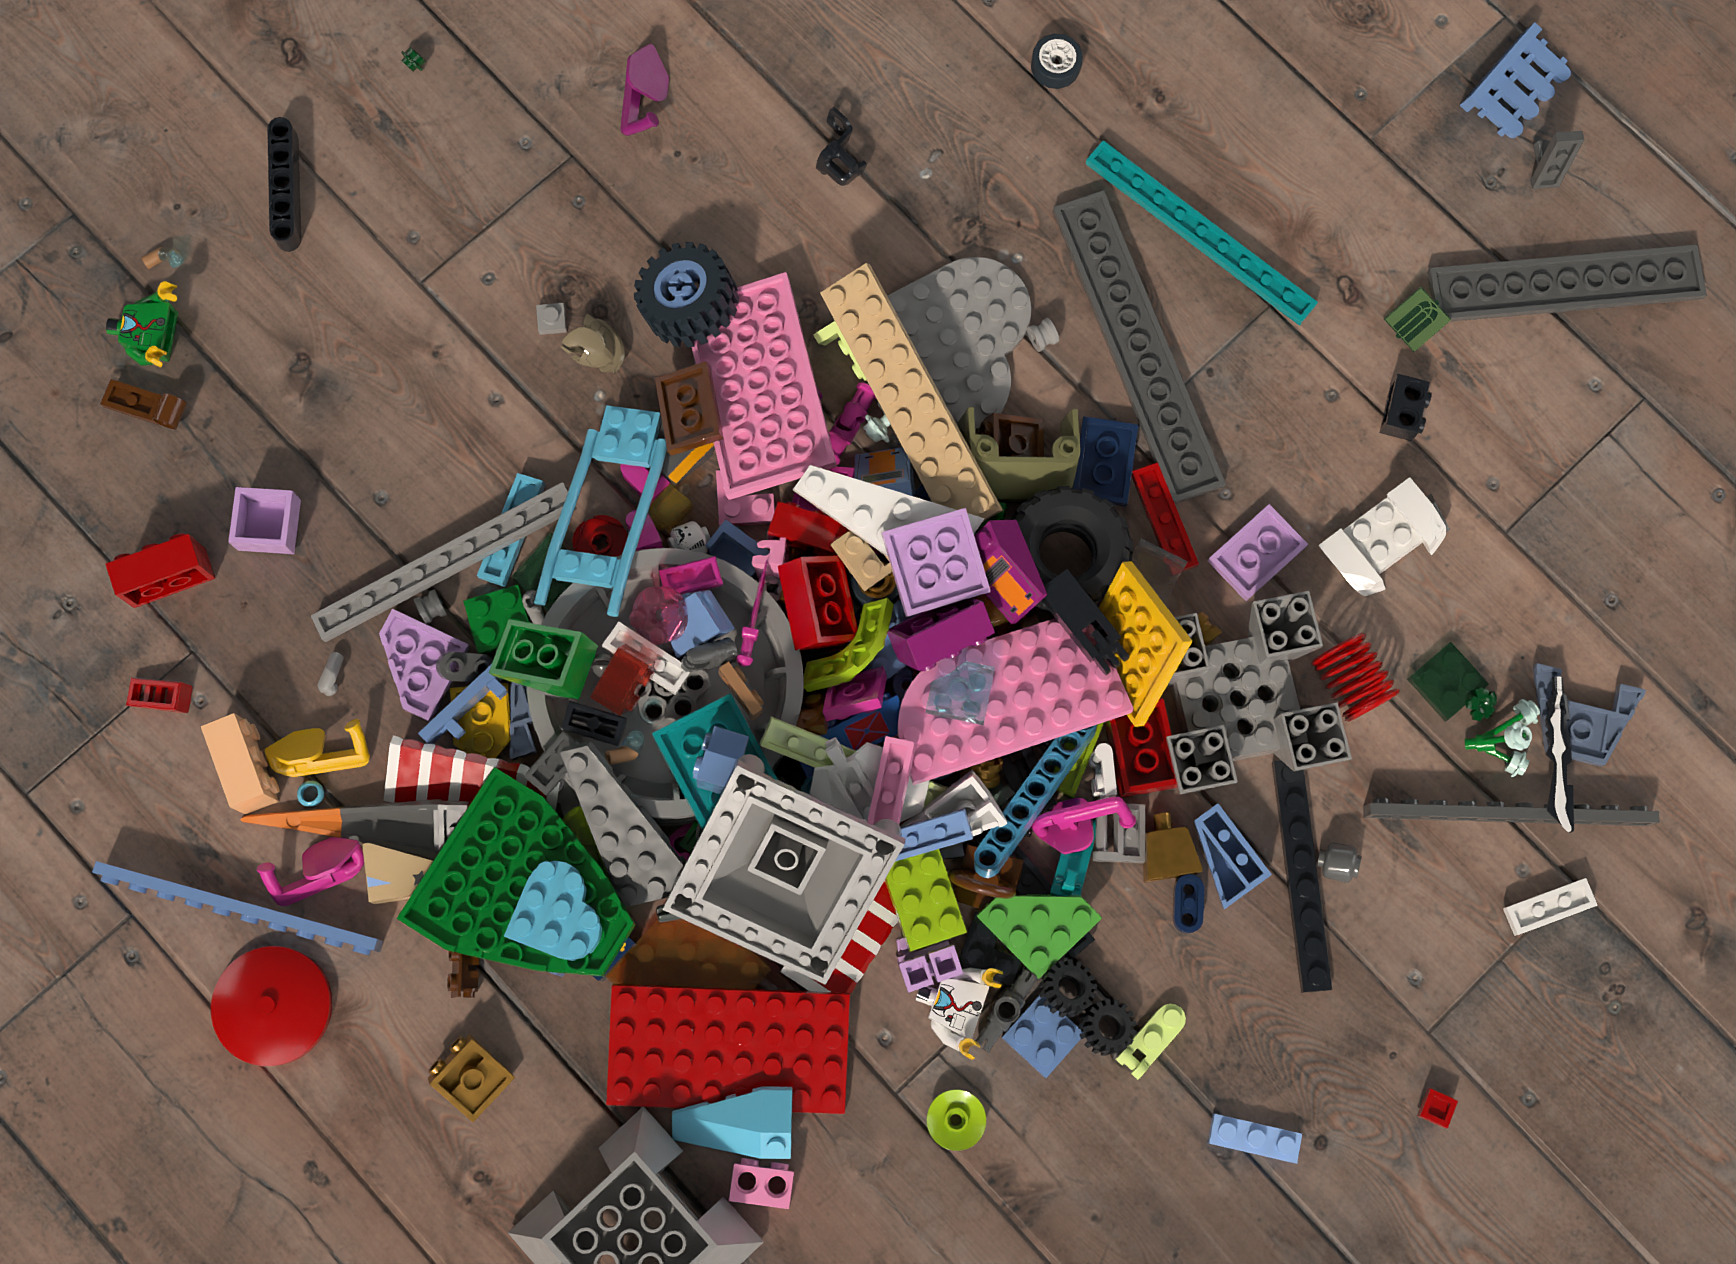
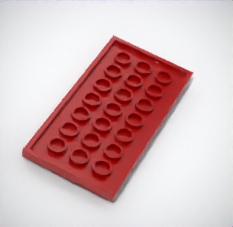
(718, 1042)

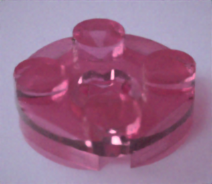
(644, 614)

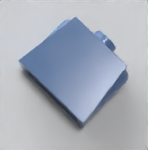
(705, 622)

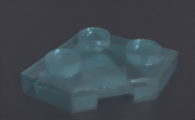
(962, 693)

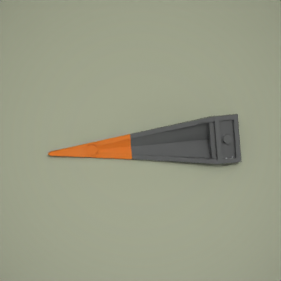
(403, 826)

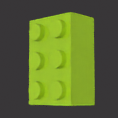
(924, 900)

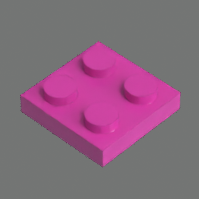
(859, 695)

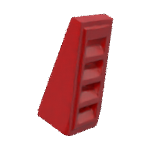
(177, 697)

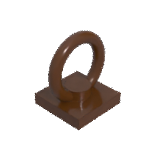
(979, 891)

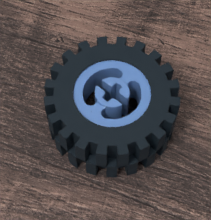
(693, 311)

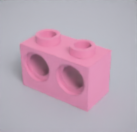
(761, 1193)

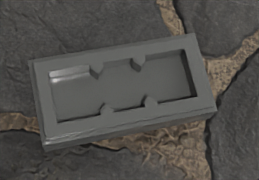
(550, 767)

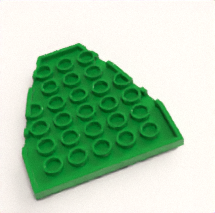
(483, 871)

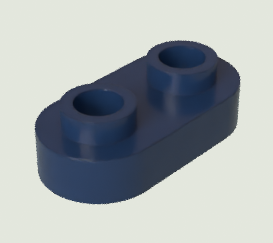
(1188, 904)

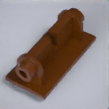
(461, 979)

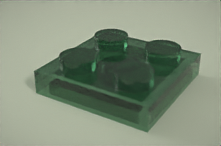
(1447, 681)

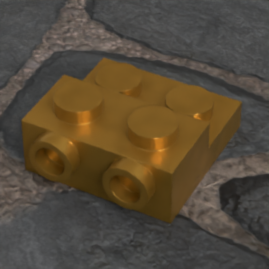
(469, 1077)

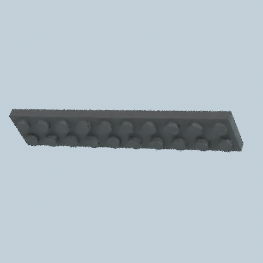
(1568, 283)

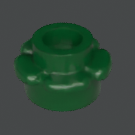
(412, 59)

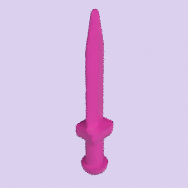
(750, 634)

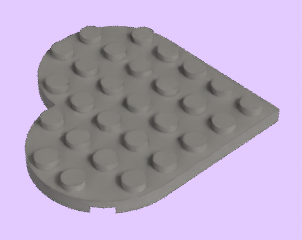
(963, 328)

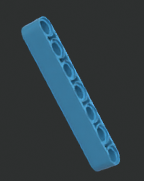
(1029, 803)

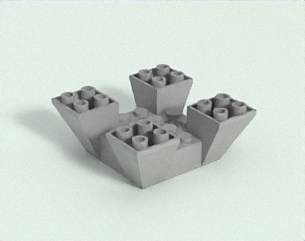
(1210, 741)
(634, 1187)

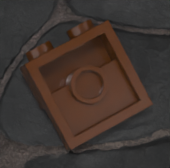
(1015, 435)

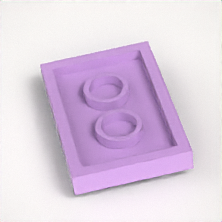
(1257, 552)

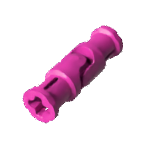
(851, 419)

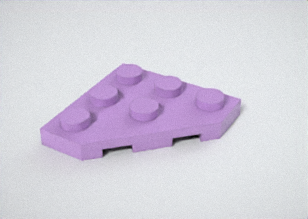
(412, 658)

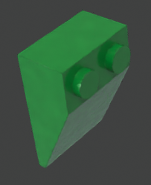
(544, 658)

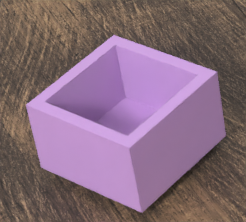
(264, 520)

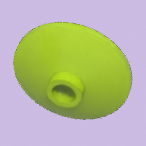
(972, 1120)

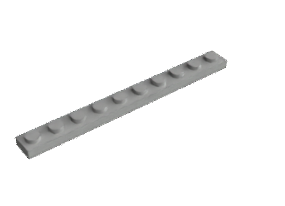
(440, 563)

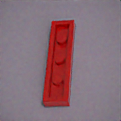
(1163, 513)

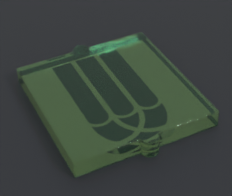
(1417, 319)

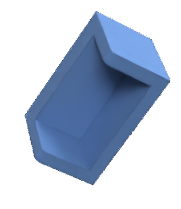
(735, 548)

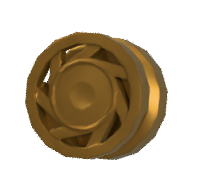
(986, 771)

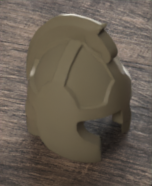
(597, 345)

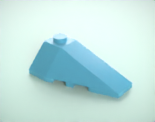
(745, 1124)

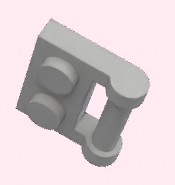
(1128, 842)

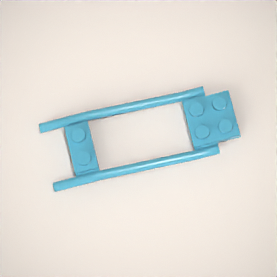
(624, 438)

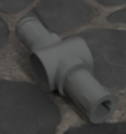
(1015, 997)

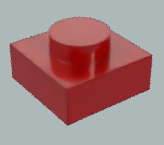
(1437, 1108)

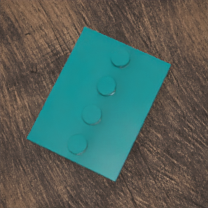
(683, 742)

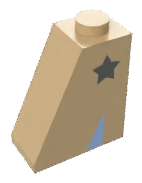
(392, 873)

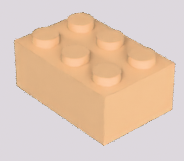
(240, 763)

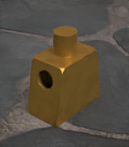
(1169, 851)

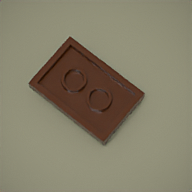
(689, 408)

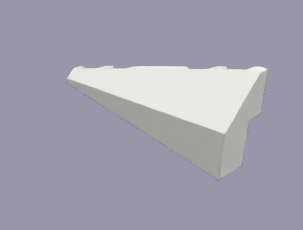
(970, 794)

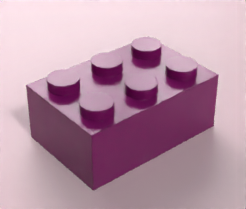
(940, 633)

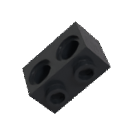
(1401, 406)

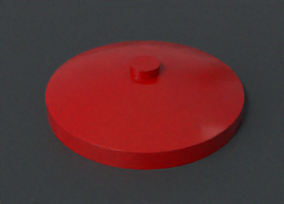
(271, 1006)

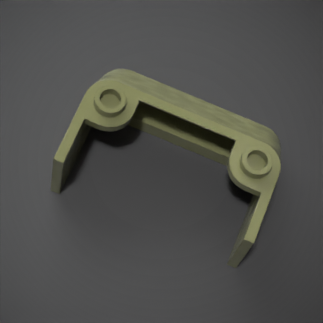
(1022, 477)

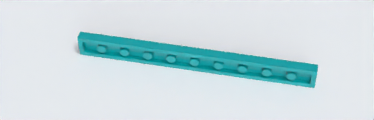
(1201, 233)

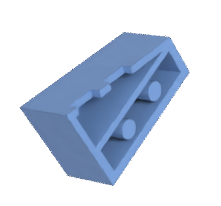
(1229, 856)

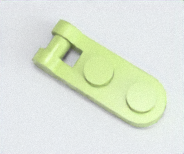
(1153, 1038)

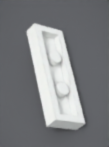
(667, 668)
(1550, 906)

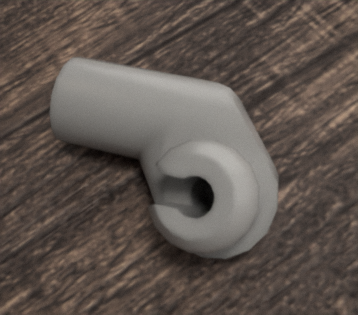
(534, 611)

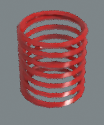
(1347, 648)

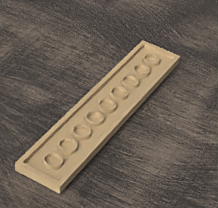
(908, 394)

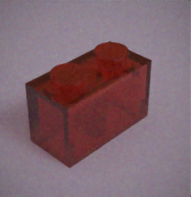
(623, 680)

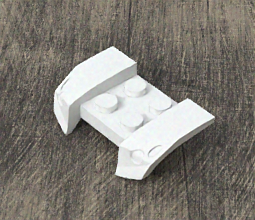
(1385, 537)

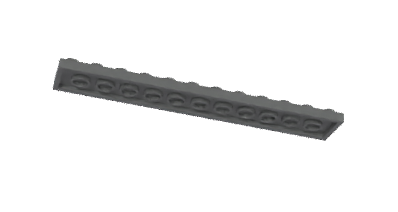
(1138, 347)

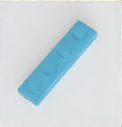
(499, 565)

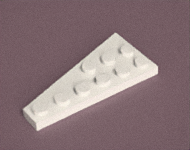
(865, 506)

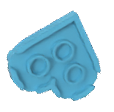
(554, 914)

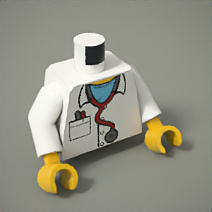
(958, 1006)

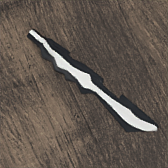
(1559, 752)

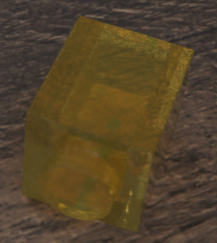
(669, 509)

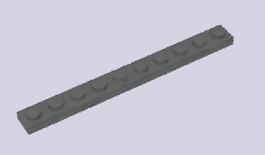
(1497, 812)

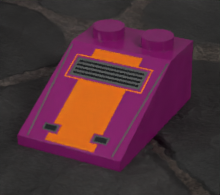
(1009, 569)

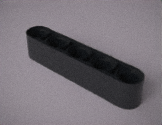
(277, 174)

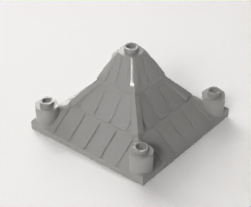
(783, 872)

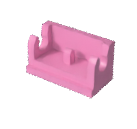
(778, 555)

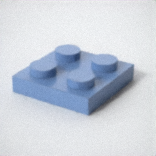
(1042, 1036)

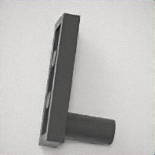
(1555, 158)

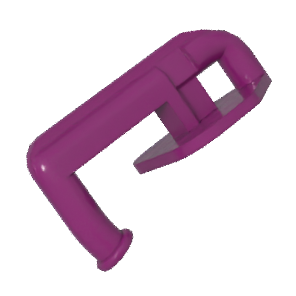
(643, 76)

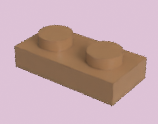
(735, 679)

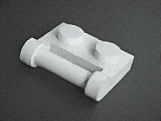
(1102, 761)

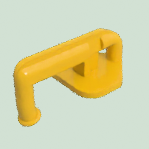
(302, 752)

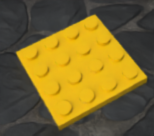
(1148, 636)

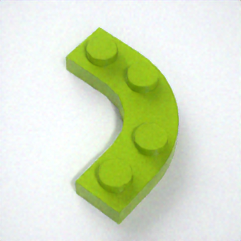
(857, 655)

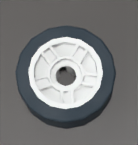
(1052, 48)

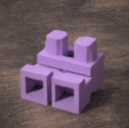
(921, 964)

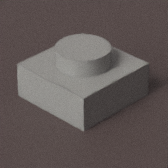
(551, 318)

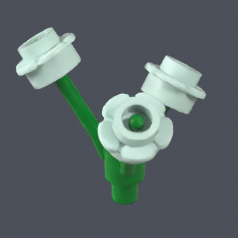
(1516, 737)

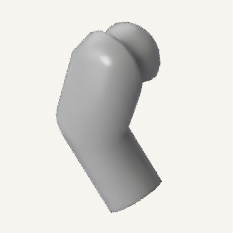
(329, 675)

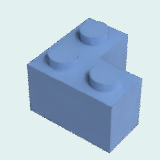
(721, 753)

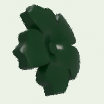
(1481, 704)

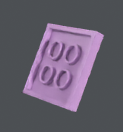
(935, 562)

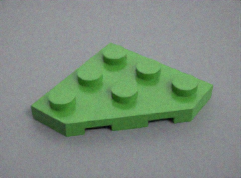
(1039, 926)

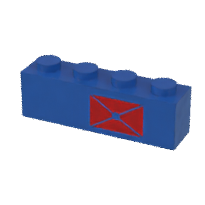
(864, 727)

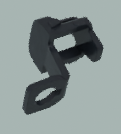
(835, 150)

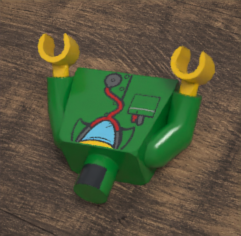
(147, 327)

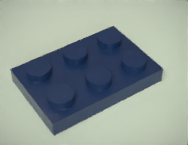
(1106, 458)

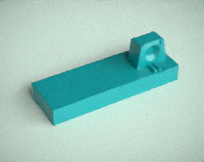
(1071, 871)

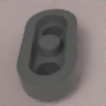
(466, 665)

